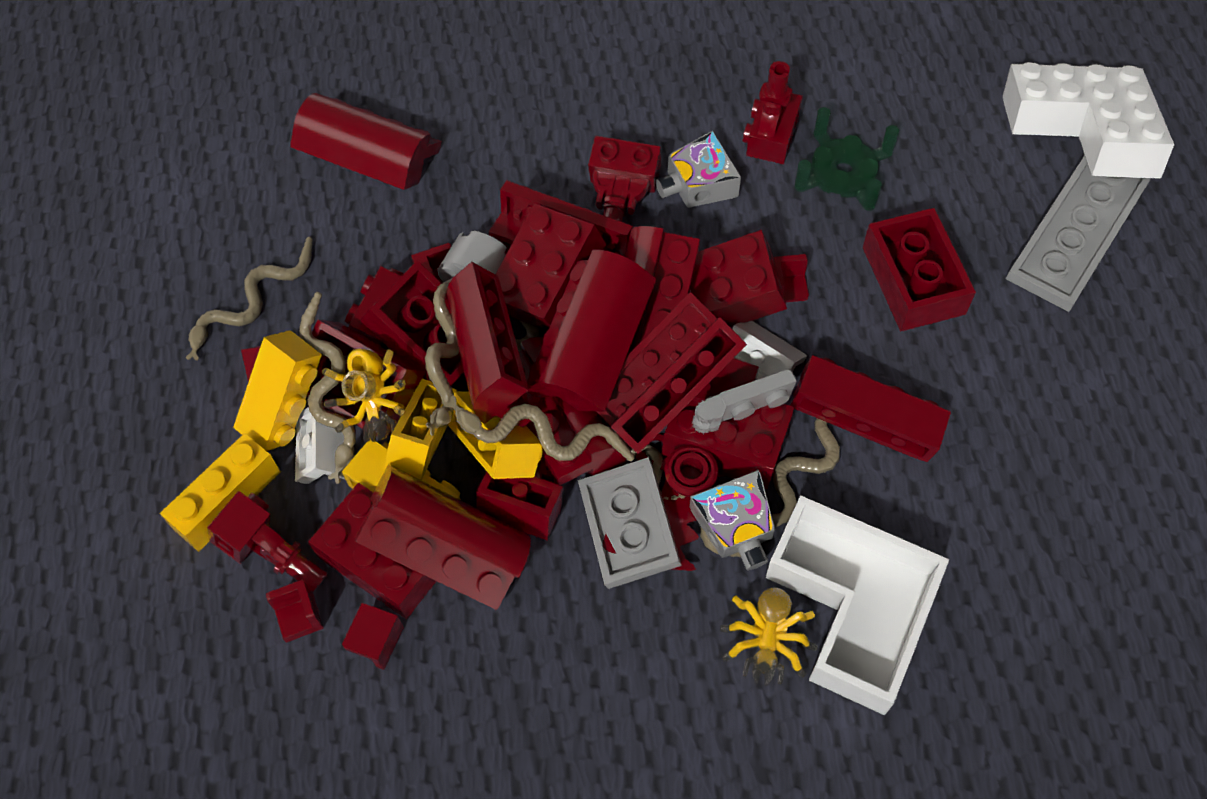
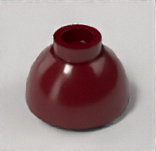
(690, 470)

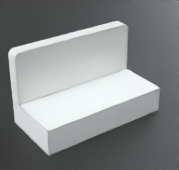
(766, 350)
(315, 448)

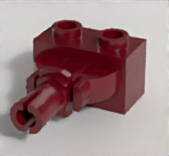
(773, 117)
(622, 174)
(523, 502)
(246, 528)

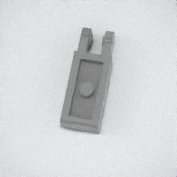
(743, 401)

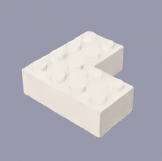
(1100, 104)
(876, 586)

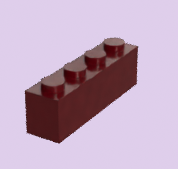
(870, 409)

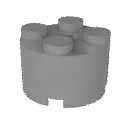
(473, 248)

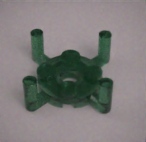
(849, 151)

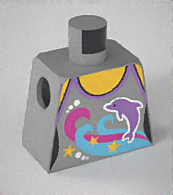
(700, 173)
(736, 518)

